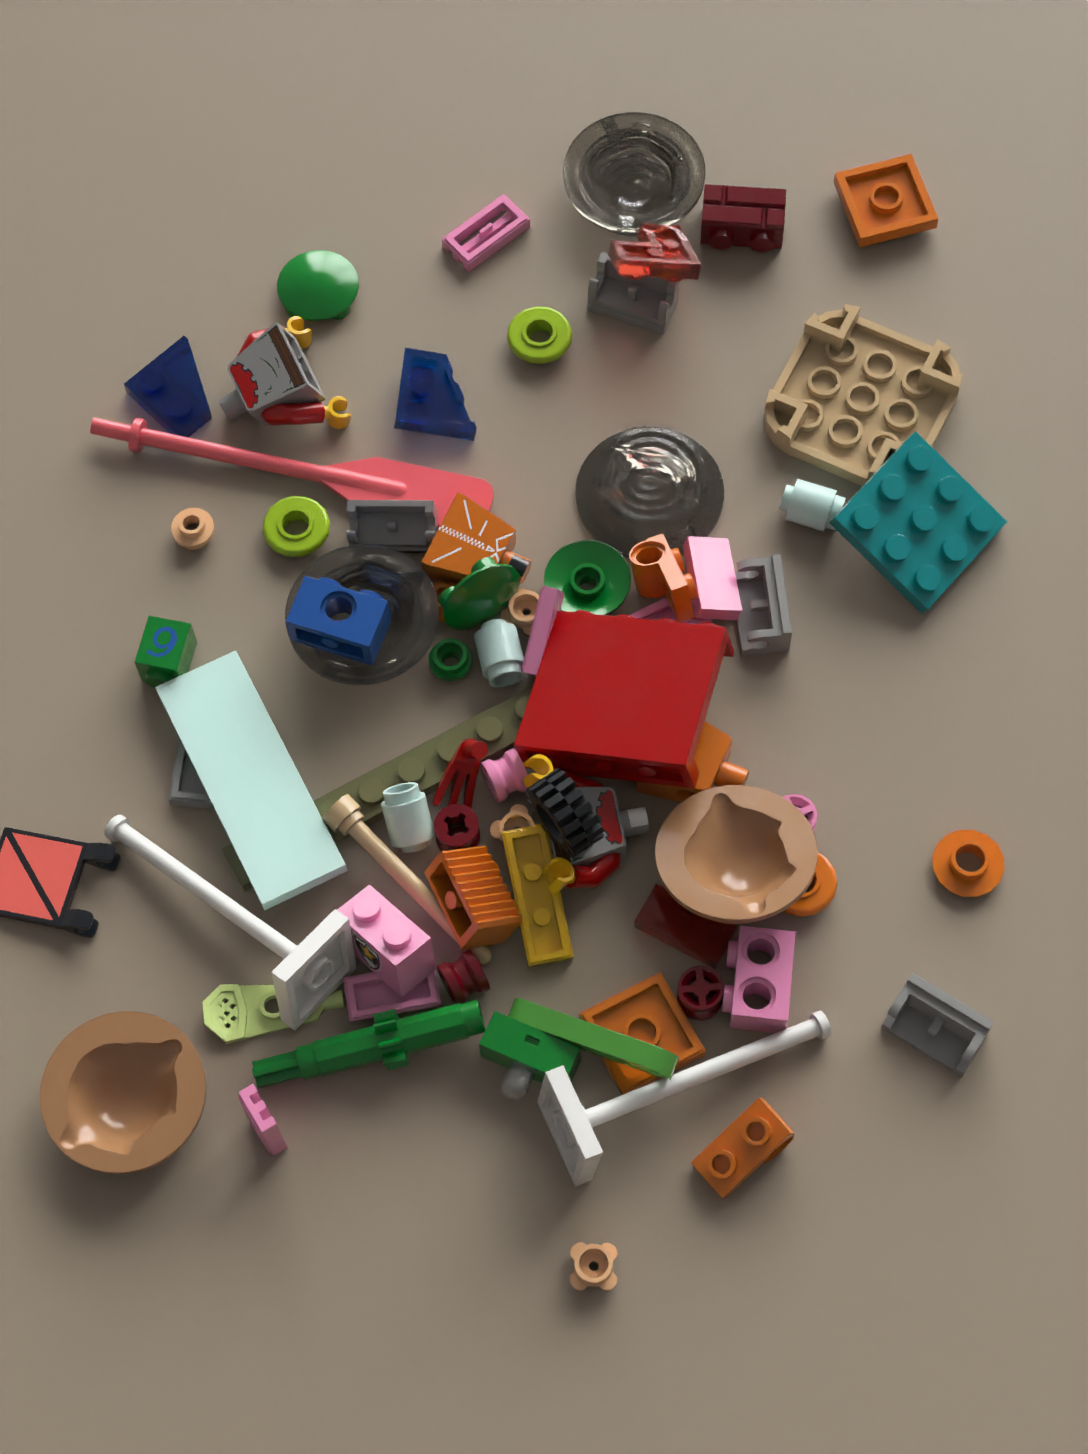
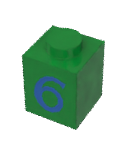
(165, 650)

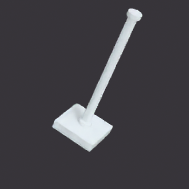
(308, 970)
(574, 1125)

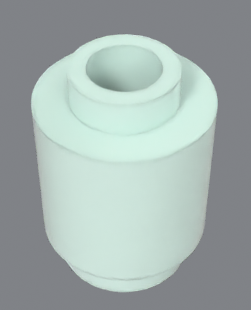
(811, 505)
(500, 653)
(407, 817)

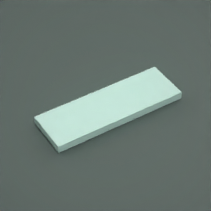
(251, 780)

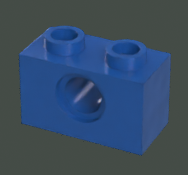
(355, 637)

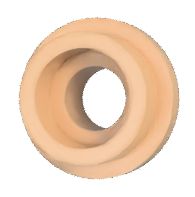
(195, 538)

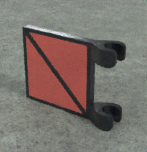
(42, 876)

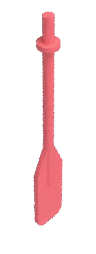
(352, 480)

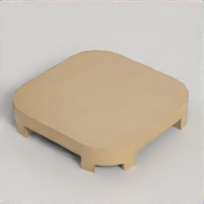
(858, 394)

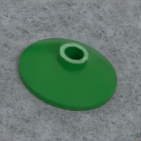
(589, 563)

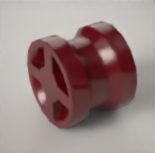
(460, 837)
(463, 977)
(700, 982)

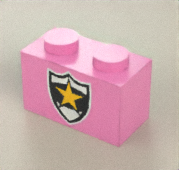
(388, 941)

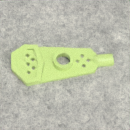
(250, 1011)

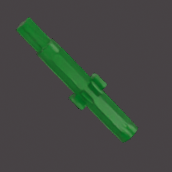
(386, 1041)

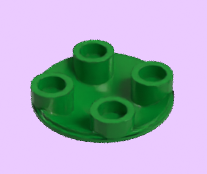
(318, 286)
(479, 595)

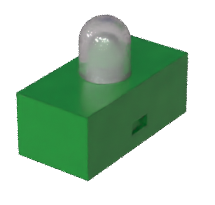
(525, 1053)

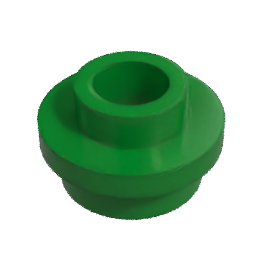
(446, 649)

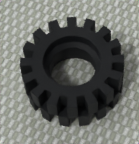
(564, 813)

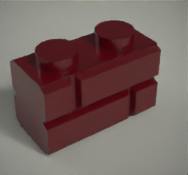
(743, 217)

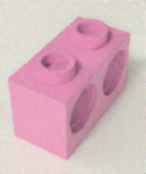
(767, 980)

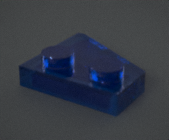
(172, 390)
(431, 398)

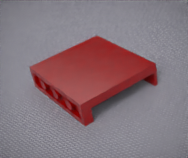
(623, 697)

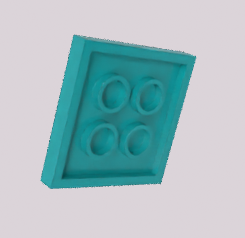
(918, 522)

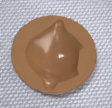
(736, 854)
(123, 1092)

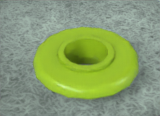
(539, 319)
(290, 510)

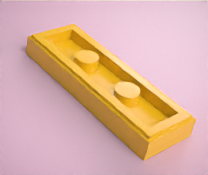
(542, 912)

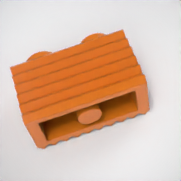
(473, 897)

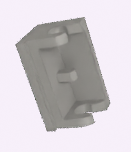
(639, 302)
(393, 523)
(765, 615)
(937, 1024)

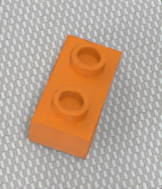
(660, 573)
(743, 1147)

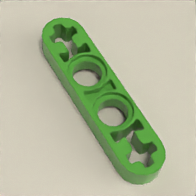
(596, 1039)

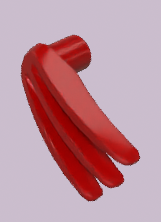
(464, 761)

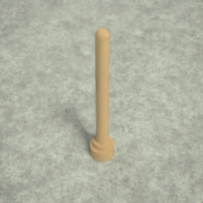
(347, 819)

